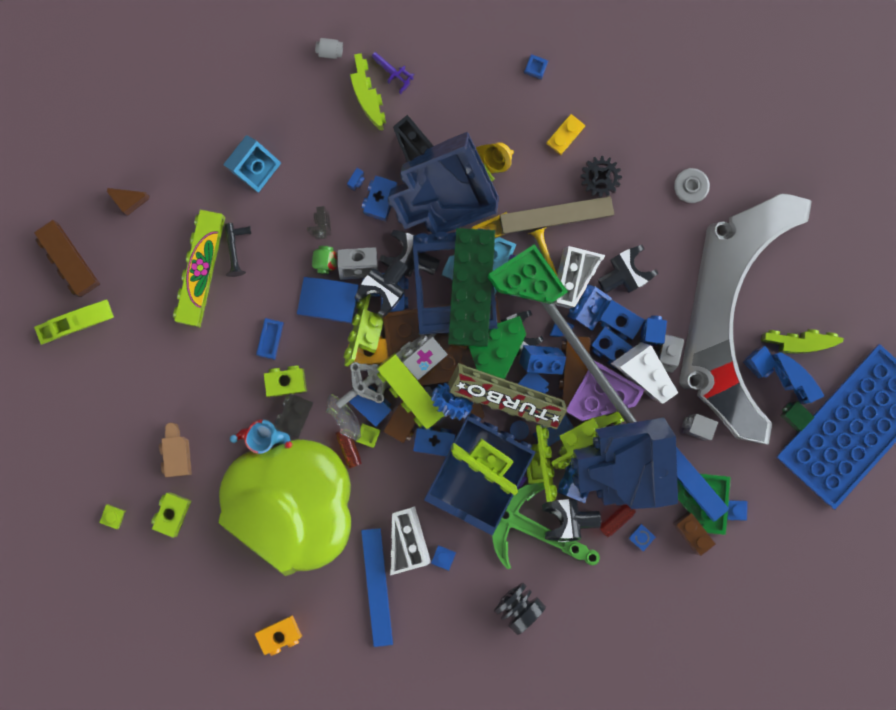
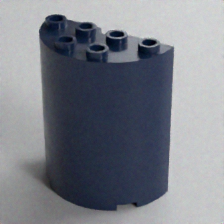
(468, 492)

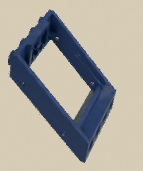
(437, 319)

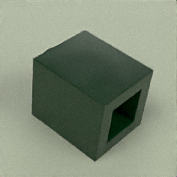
(796, 415)

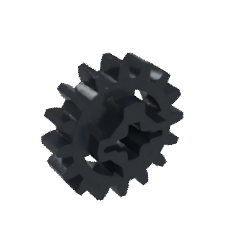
(596, 171)

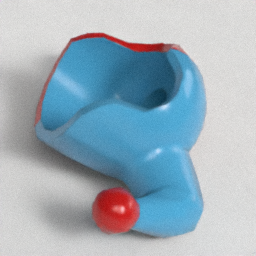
(261, 436)

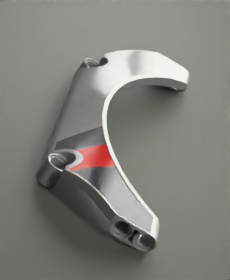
(709, 343)

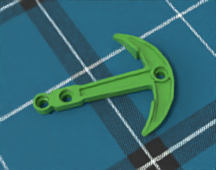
(532, 528)

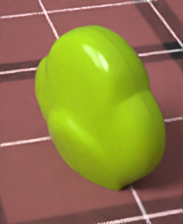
(288, 505)

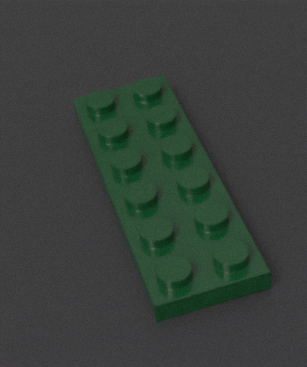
(471, 287)

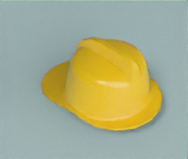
(495, 156)

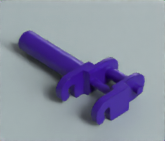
(392, 71)

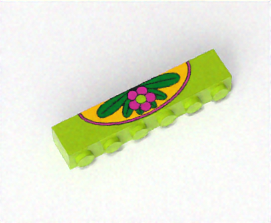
(199, 268)

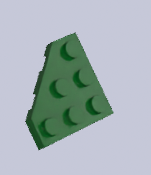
(528, 277)
(501, 349)
(721, 486)

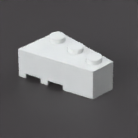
(575, 272)
(646, 370)
(408, 542)

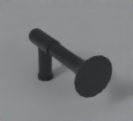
(230, 235)

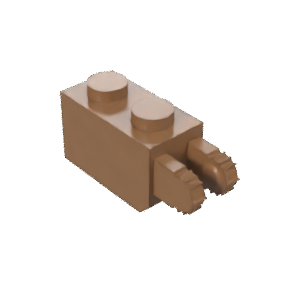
(175, 453)

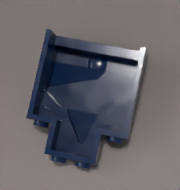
(445, 188)
(630, 465)

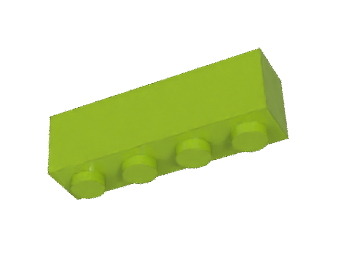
(410, 391)

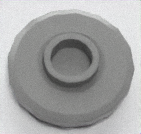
(691, 185)

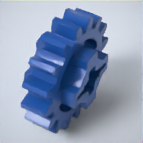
(451, 404)

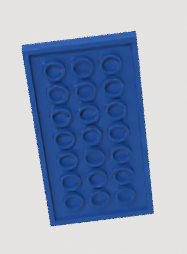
(847, 431)

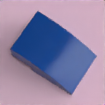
(328, 299)
(795, 377)

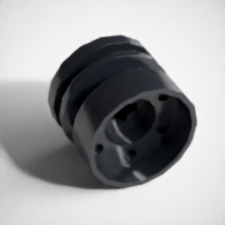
(523, 612)

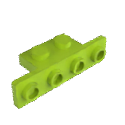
(365, 331)
(574, 439)
(487, 461)
(540, 466)

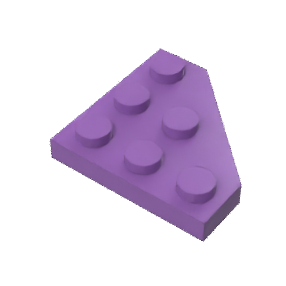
(591, 400)

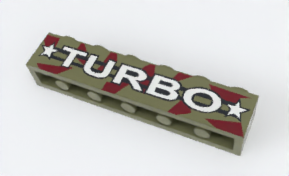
(507, 396)

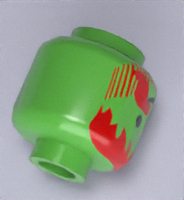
(324, 259)

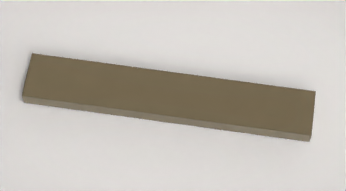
(556, 215)

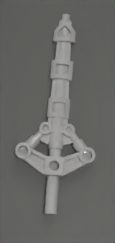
(361, 387)

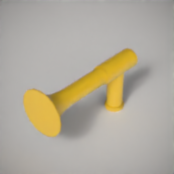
(539, 236)

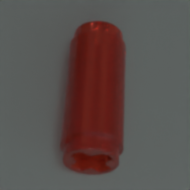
(349, 450)
(617, 520)

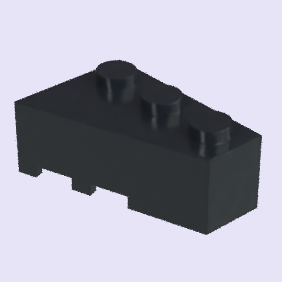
(411, 138)

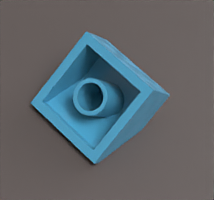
(252, 163)

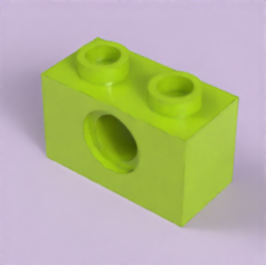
(273, 384)
(170, 526)

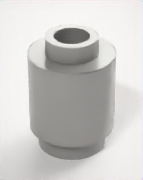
(329, 48)

